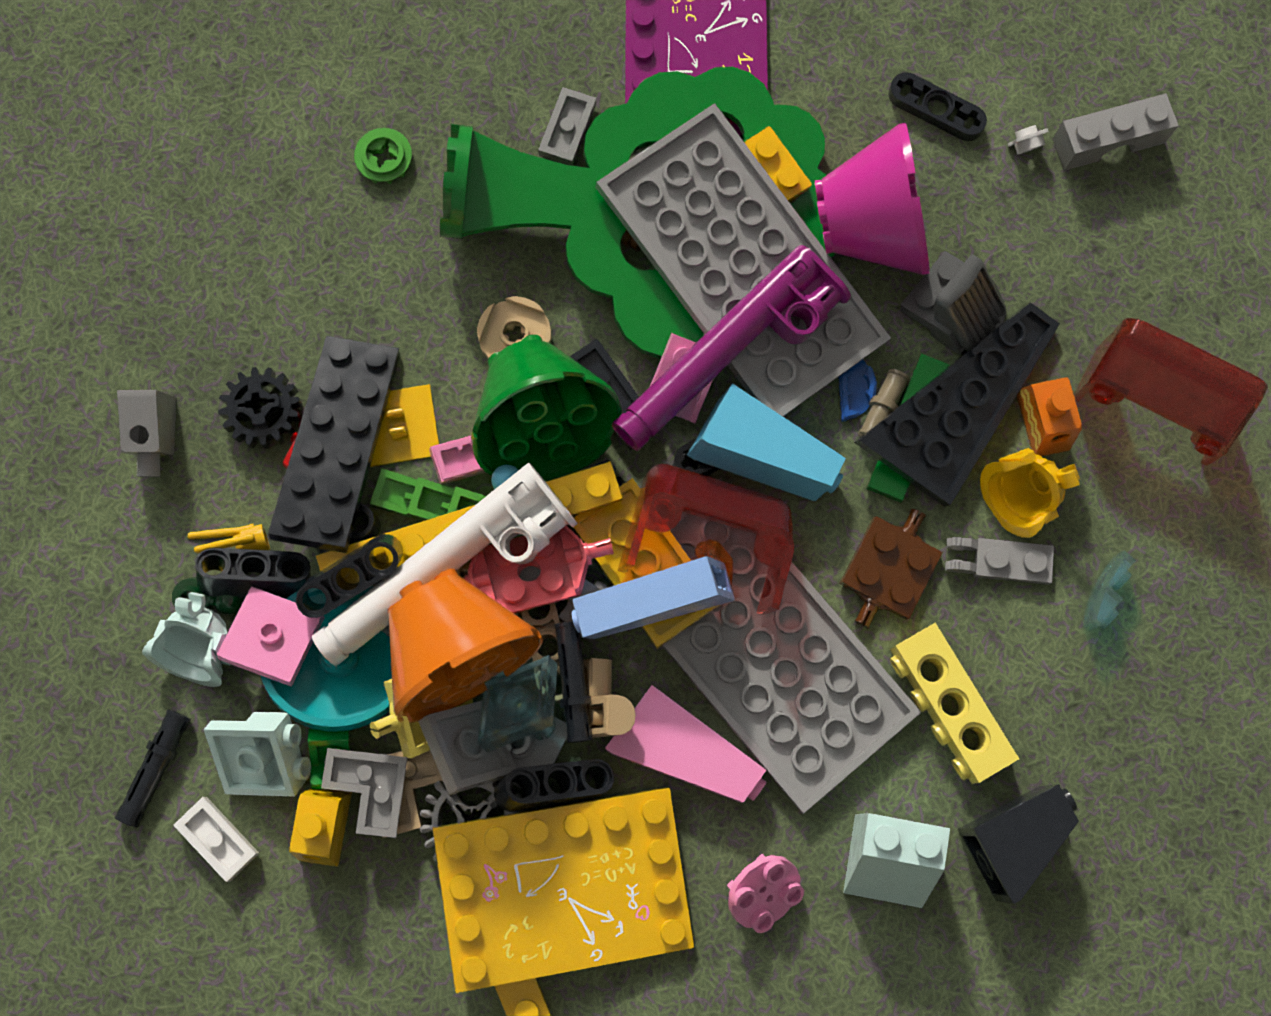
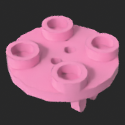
(764, 892)

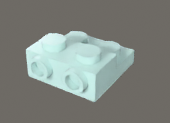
(258, 755)

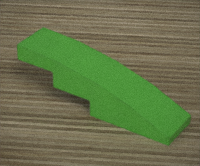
(420, 497)

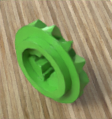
(375, 142)

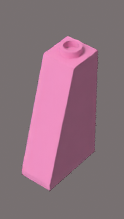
(686, 749)

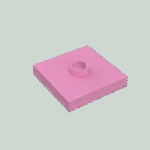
(269, 637)

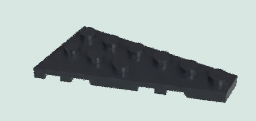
(951, 419)

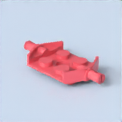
(561, 575)

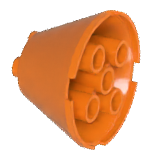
(450, 643)

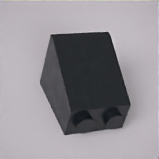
(1020, 839)

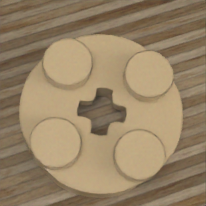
(507, 315)

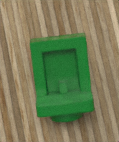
(318, 743)

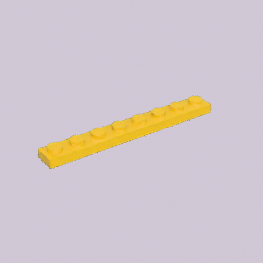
(576, 491)

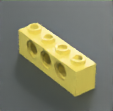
(994, 749)

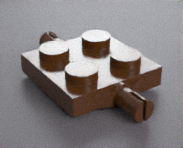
(890, 568)

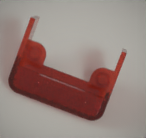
(1174, 382)
(673, 490)

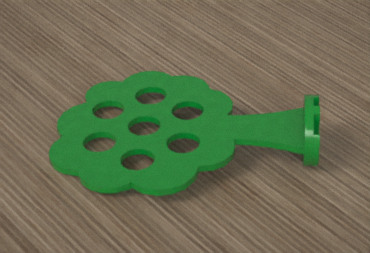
(505, 189)

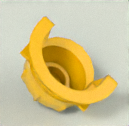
(1026, 490)

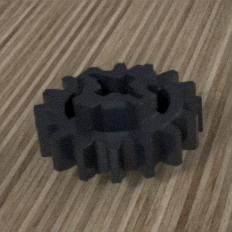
(246, 398)

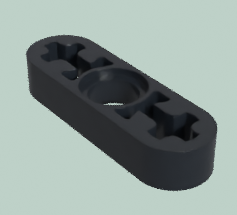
(933, 92)

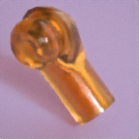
(716, 551)

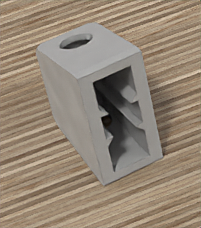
(144, 414)

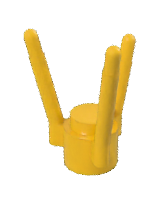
(244, 537)

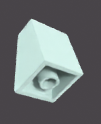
(895, 859)

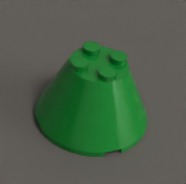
(542, 411)

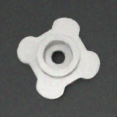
(1028, 139)

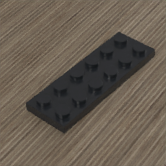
(335, 445)

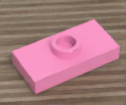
(454, 460)

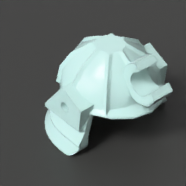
(189, 642)

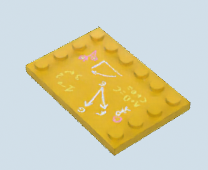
(562, 889)

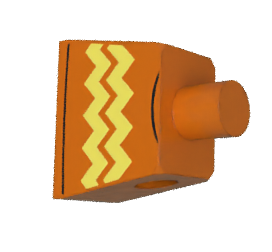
(1050, 412)

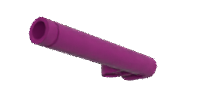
(786, 292)

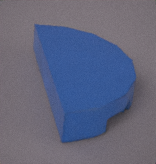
(856, 390)

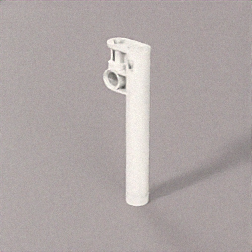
(514, 508)

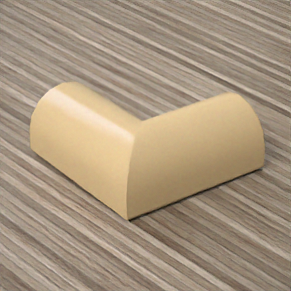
(607, 712)

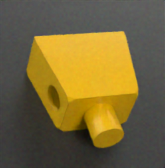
(320, 826)

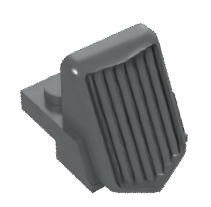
(956, 302)

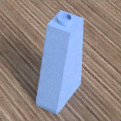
(653, 598)

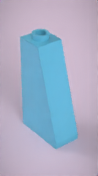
(765, 447)

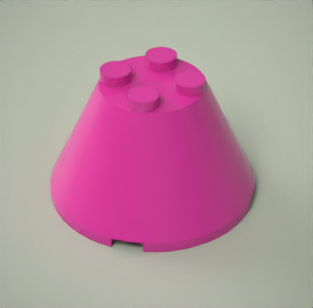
(874, 207)

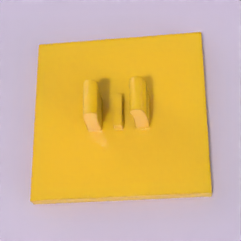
(406, 427)

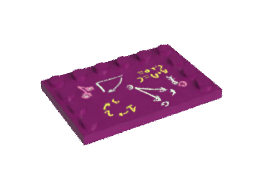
(694, 38)

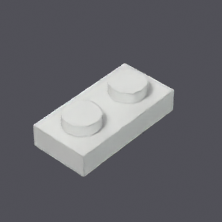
(216, 839)

